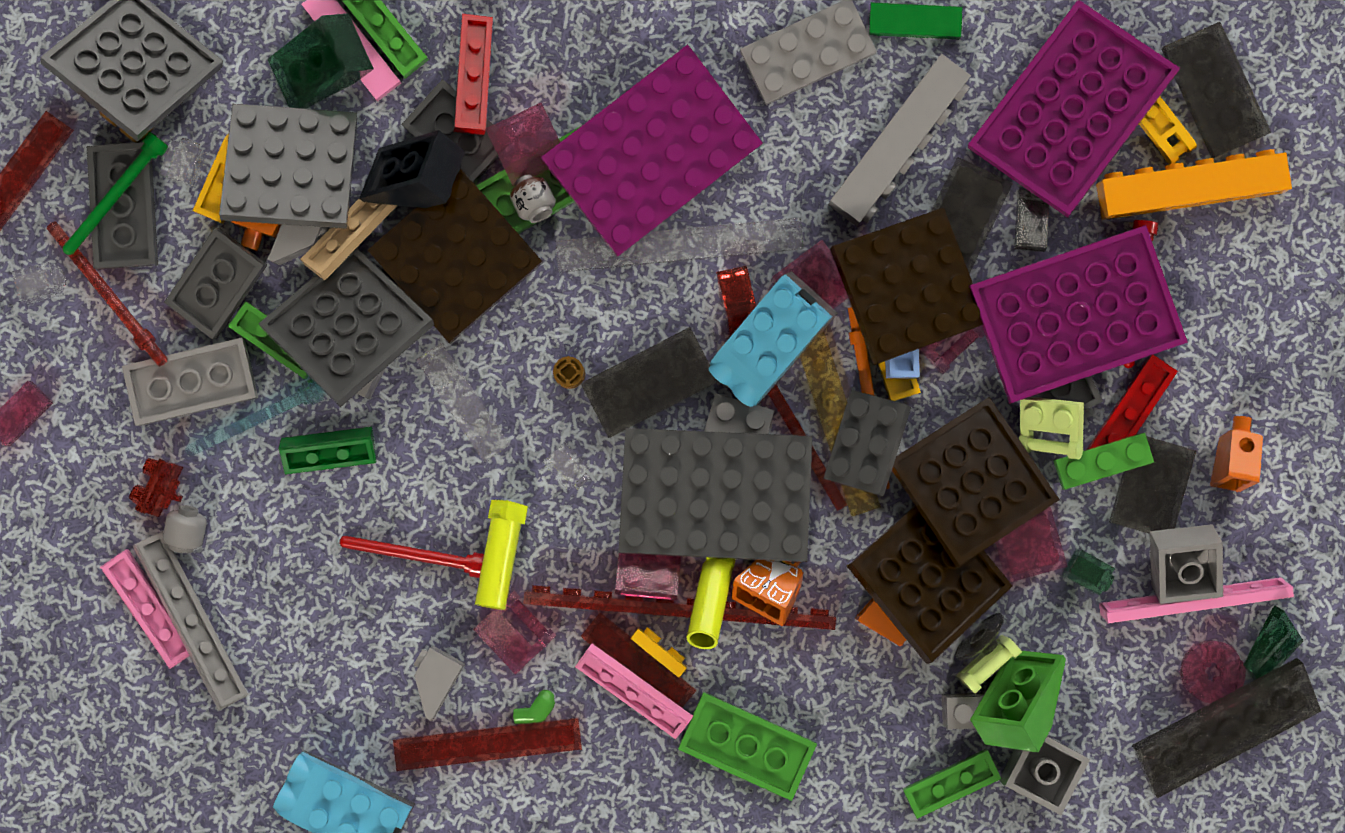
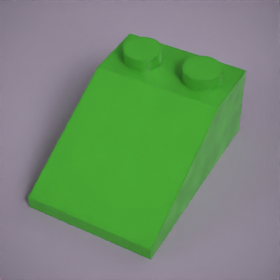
(1021, 702)

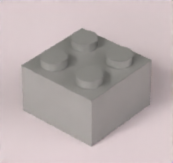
(1186, 564)
(1045, 775)

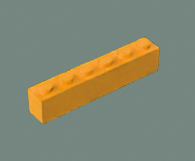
(1193, 185)

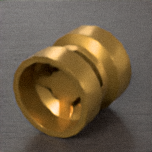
(570, 377)

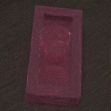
(21, 412)

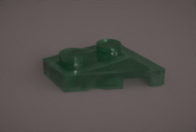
(1273, 645)

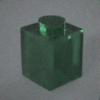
(1089, 572)

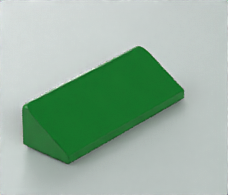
(327, 450)

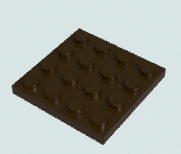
(456, 258)
(907, 285)
(973, 481)
(923, 588)

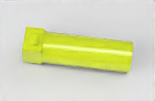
(500, 553)
(710, 602)

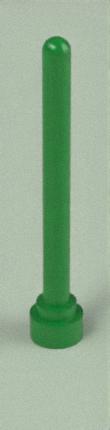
(151, 149)

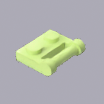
(1052, 417)
(985, 665)

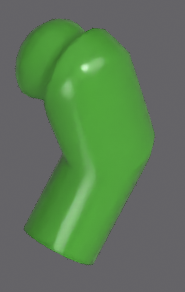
(538, 711)

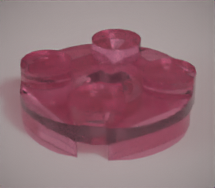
(1202, 656)

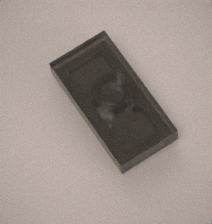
(1031, 222)

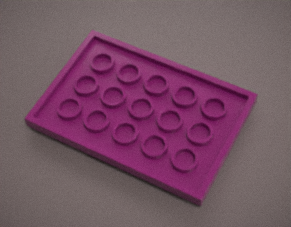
(1073, 108)
(651, 150)
(1078, 314)

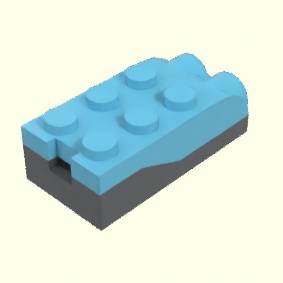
(771, 339)
(337, 801)

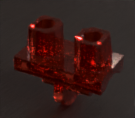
(159, 489)

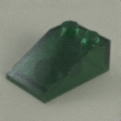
(320, 61)

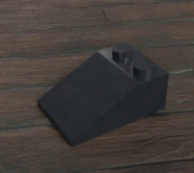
(414, 172)

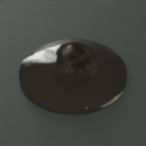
(981, 639)

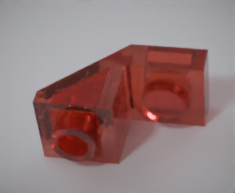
(736, 296)

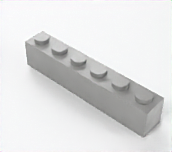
(899, 140)

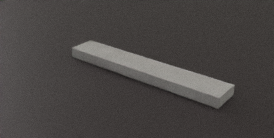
(190, 621)

